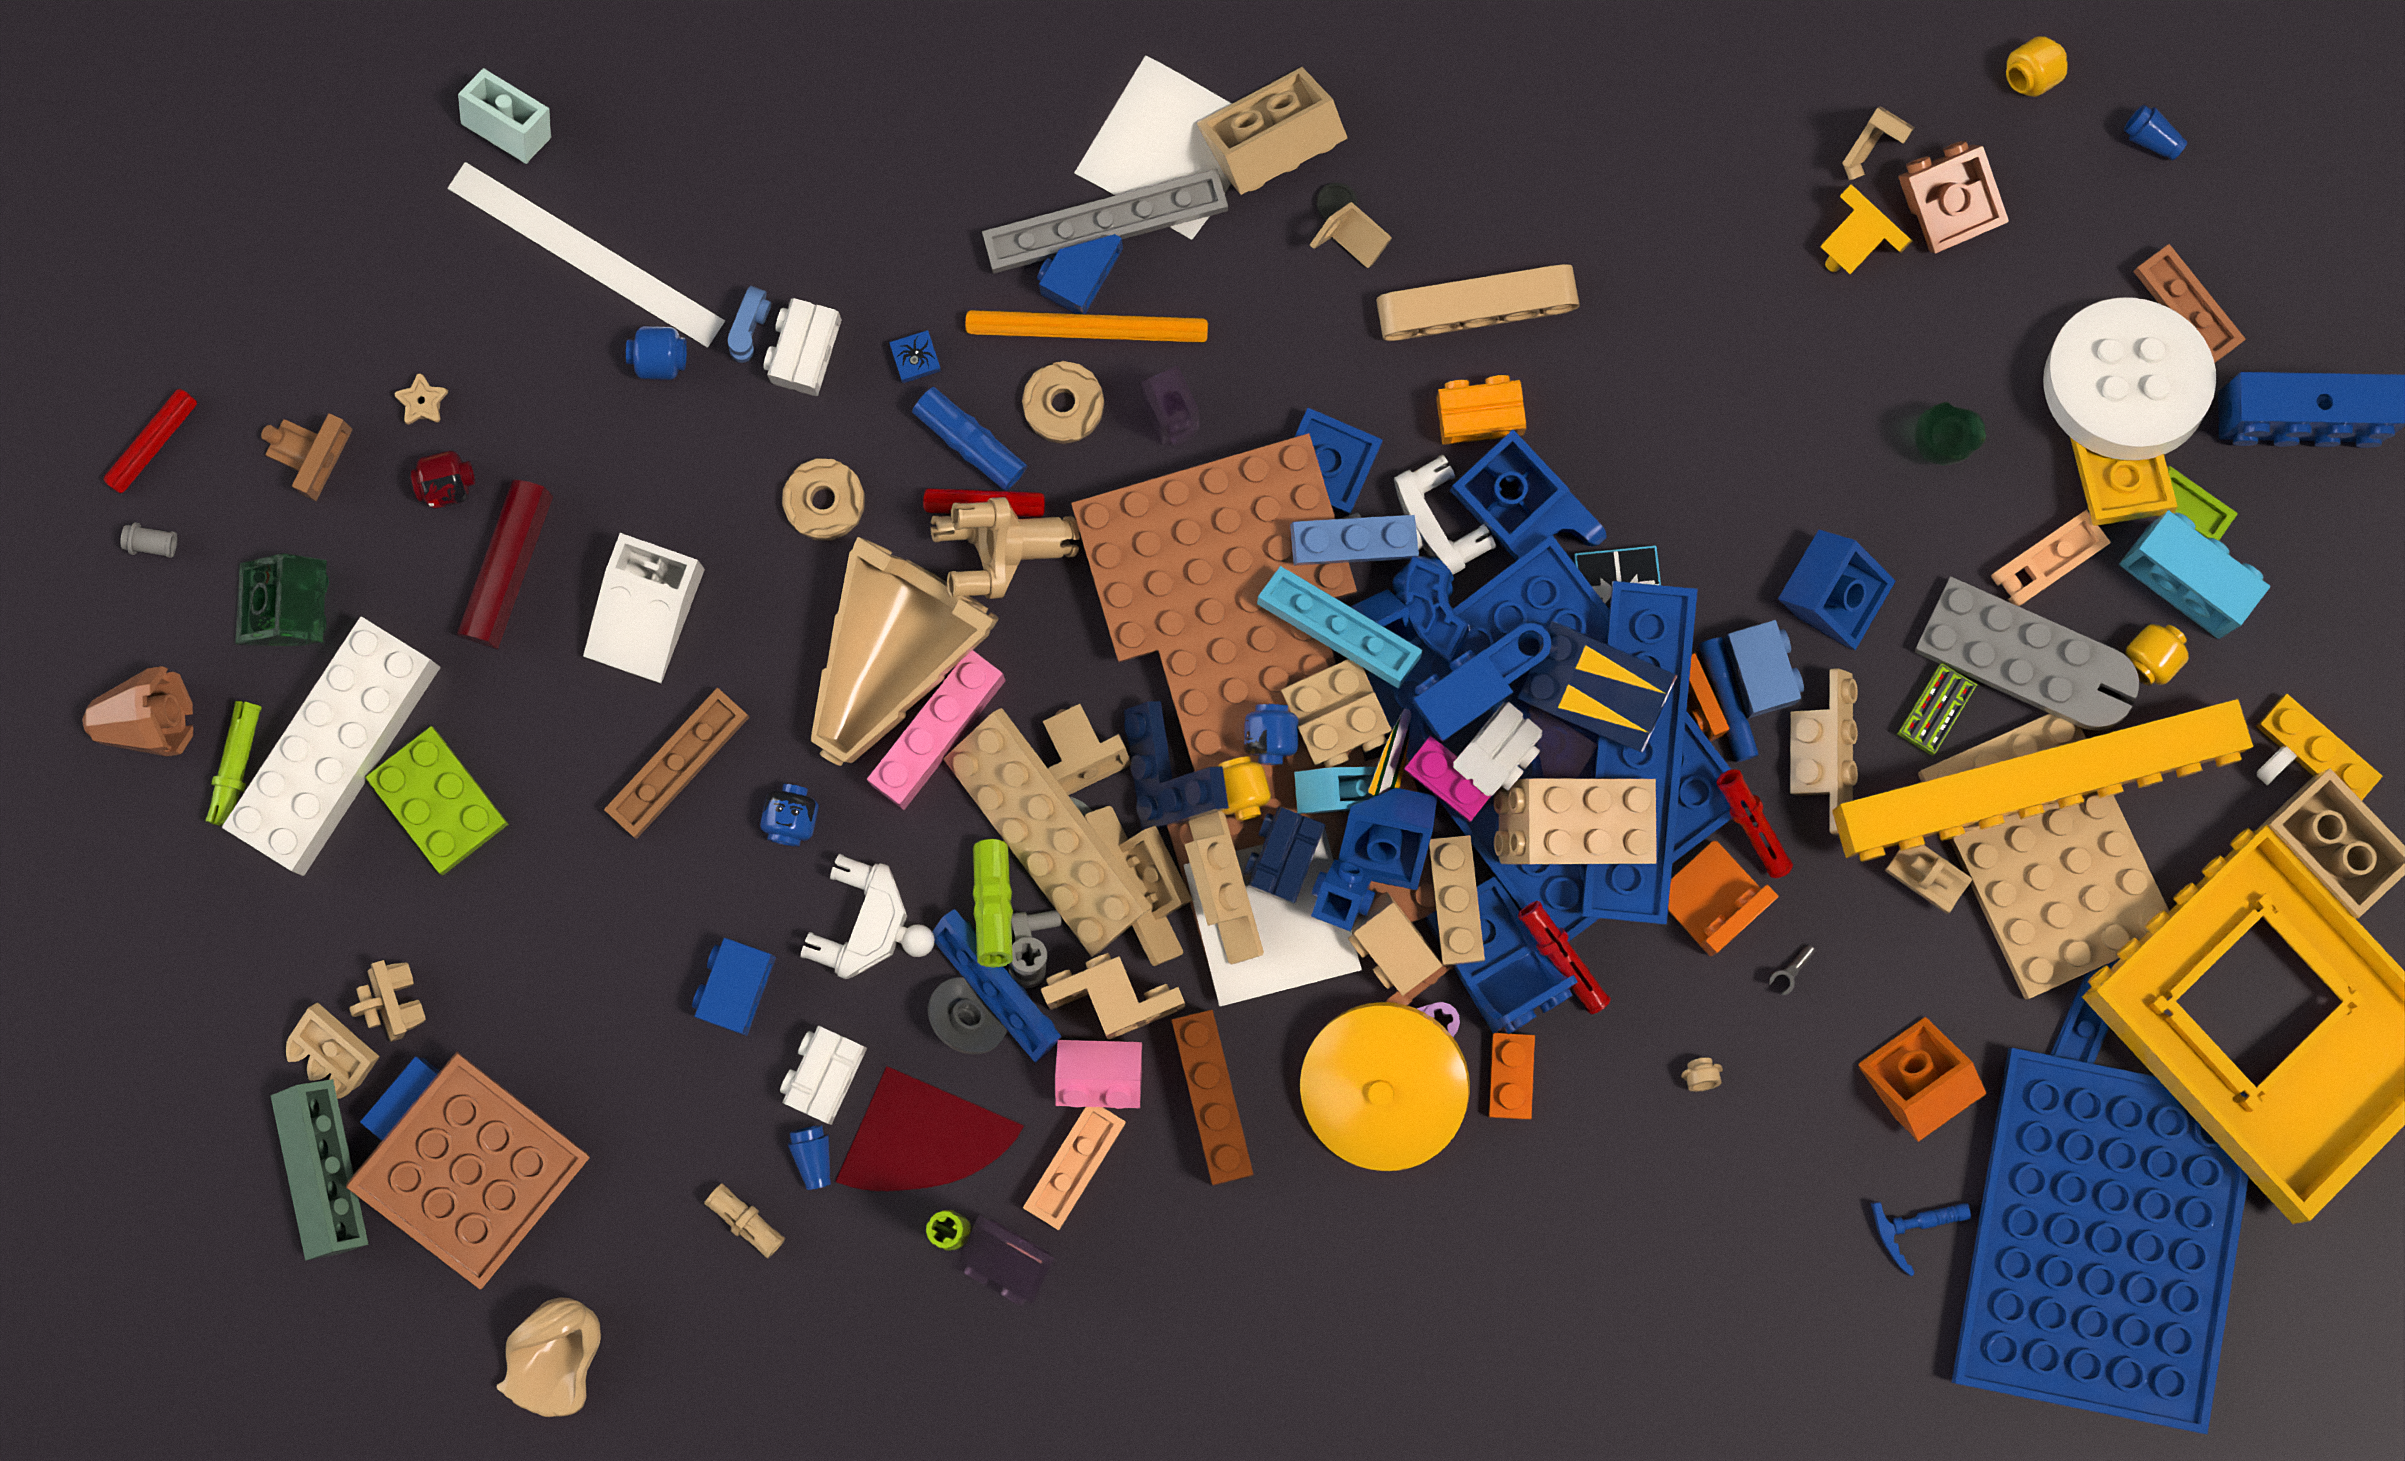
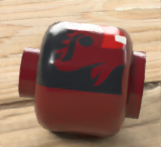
(442, 479)

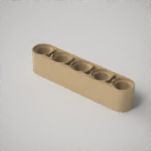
(1477, 302)

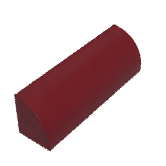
(505, 563)

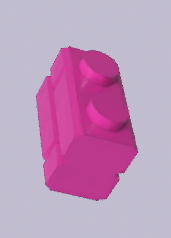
(1434, 770)

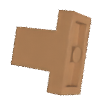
(308, 452)

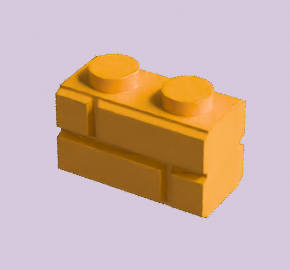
(1480, 410)

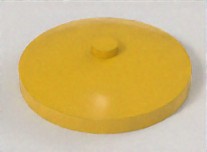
(1385, 1086)

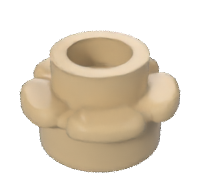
(1702, 1074)

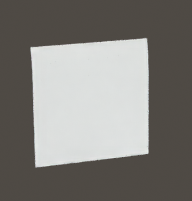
(1154, 136)
(1293, 942)

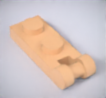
(2052, 558)

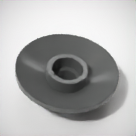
(958, 1000)

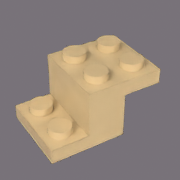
(1112, 996)

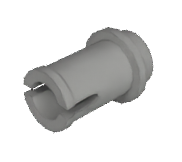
(146, 540)

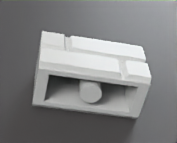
(803, 346)
(1499, 749)
(822, 1074)

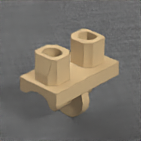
(1929, 876)
(396, 1017)

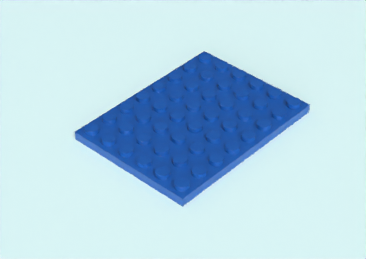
(1542, 590)
(2101, 1247)

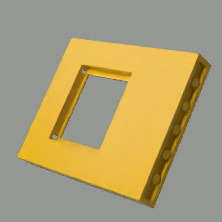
(2335, 1092)

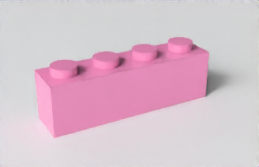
(936, 729)

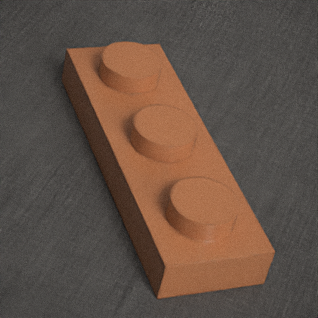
(2179, 289)

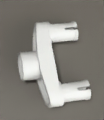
(1410, 491)

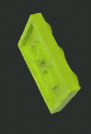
(436, 800)

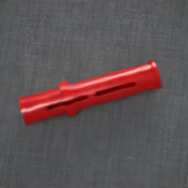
(1735, 791)
(1553, 943)

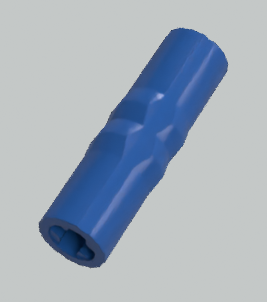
(969, 438)

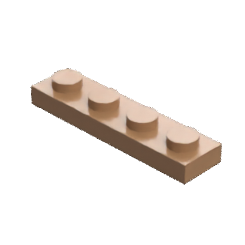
(676, 763)

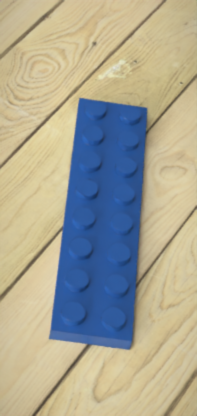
(1658, 628)

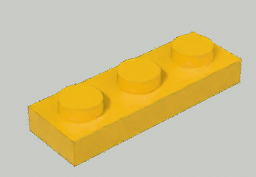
(2317, 746)

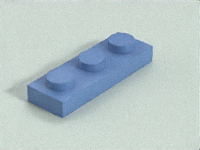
(1354, 540)

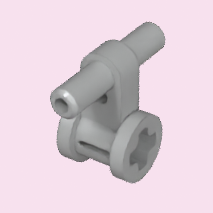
(1030, 948)

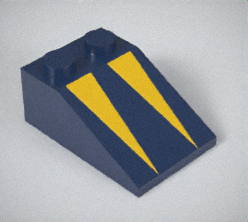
(1598, 687)

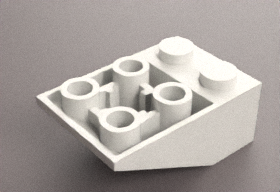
(642, 607)

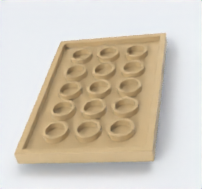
(2056, 884)

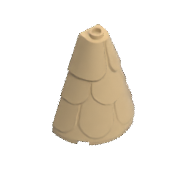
(888, 648)

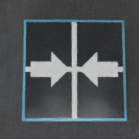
(1620, 565)

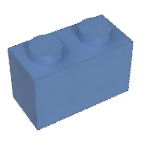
(1763, 668)

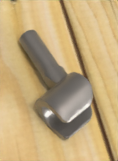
(1793, 968)

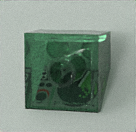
(281, 601)

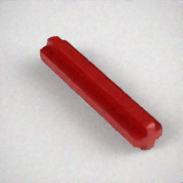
(150, 440)
(1021, 502)

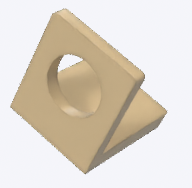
(1355, 233)

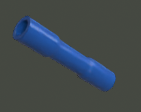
(1720, 673)

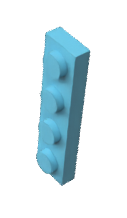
(1339, 627)

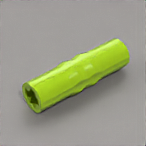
(992, 903)
(948, 1230)

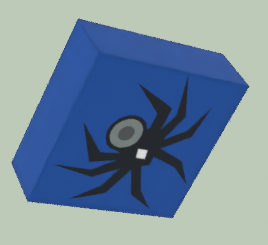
(915, 356)

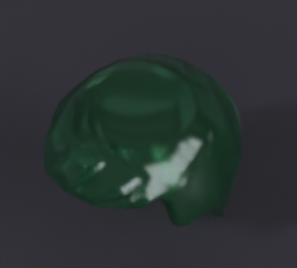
(1948, 434)

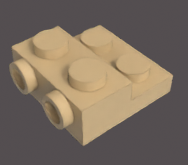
(1337, 713)

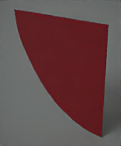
(922, 1137)

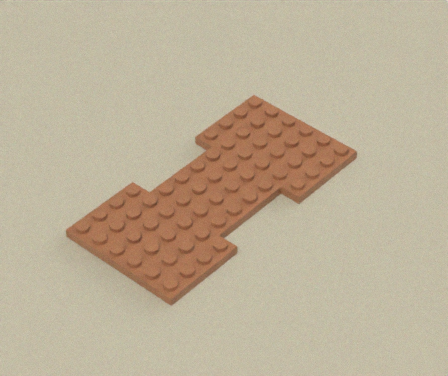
(1183, 578)

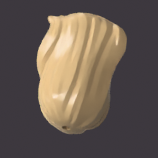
(551, 1358)

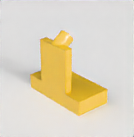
(1860, 234)

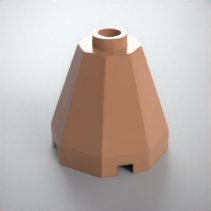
(143, 714)

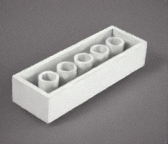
(331, 747)

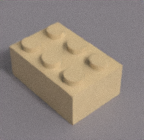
(2340, 841)

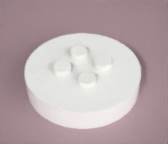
(2129, 378)

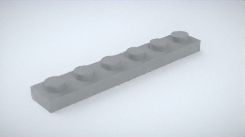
(1121, 215)

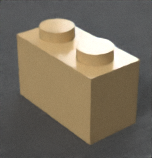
(1394, 944)

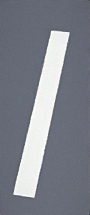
(586, 254)

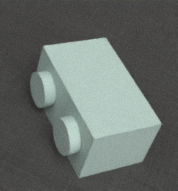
(504, 115)

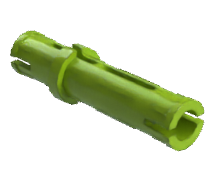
(233, 764)

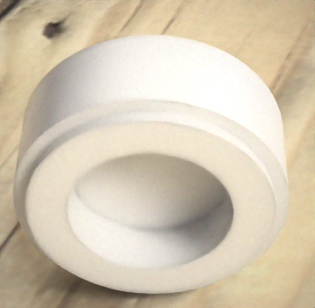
(2276, 765)

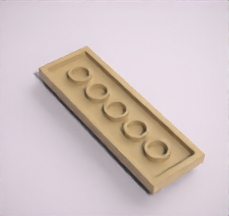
(1047, 832)

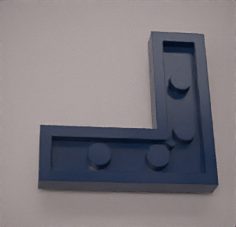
(1159, 797)

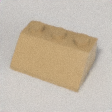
(1273, 130)

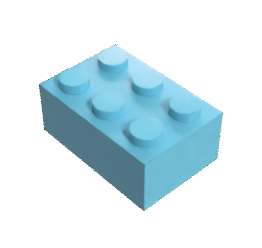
(2195, 574)

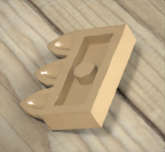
(330, 1049)

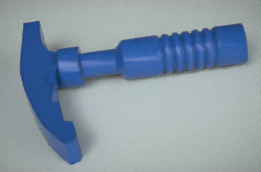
(1923, 1220)

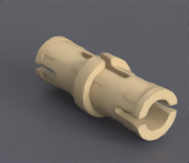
(744, 1221)

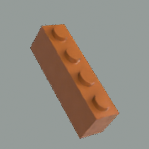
(1212, 1097)

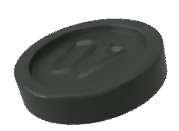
(1333, 198)

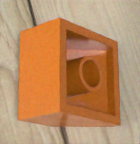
(1923, 1078)

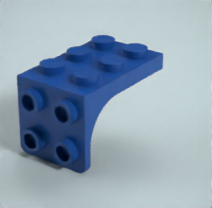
(1514, 972)

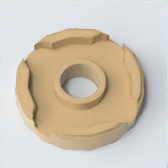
(1069, 425)
(826, 523)

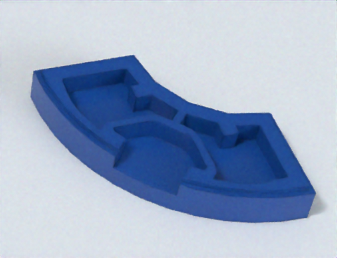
(1430, 609)

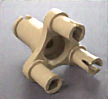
(1001, 543)

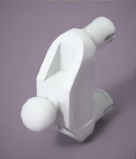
(876, 927)

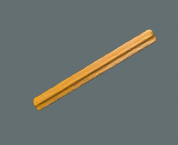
(1086, 326)

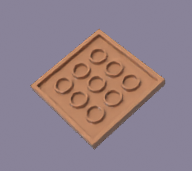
(468, 1170)

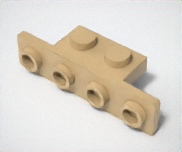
(1824, 746)
(1154, 874)
(1223, 887)

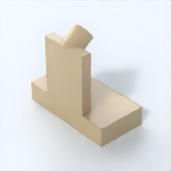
(1880, 122)
(1080, 751)

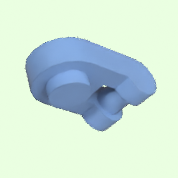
(753, 310)

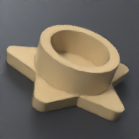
(427, 410)

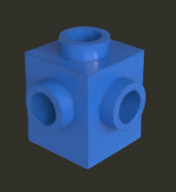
(1342, 894)

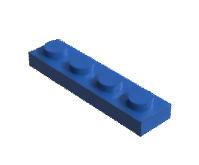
(996, 988)

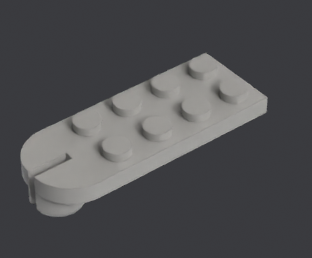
(2029, 657)

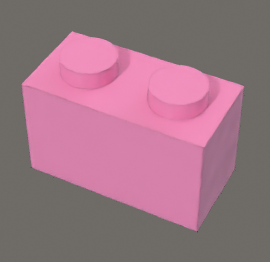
(1098, 1074)

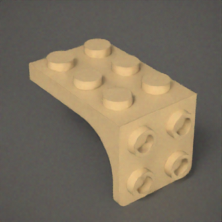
(1577, 821)

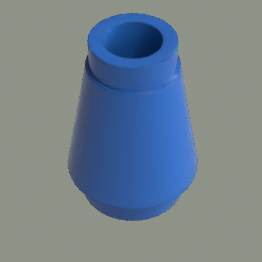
(2154, 132)
(811, 1154)

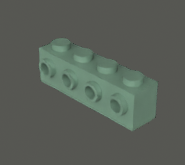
(318, 1169)

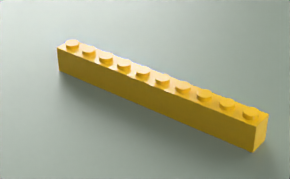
(2042, 779)

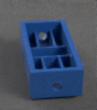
(2311, 408)

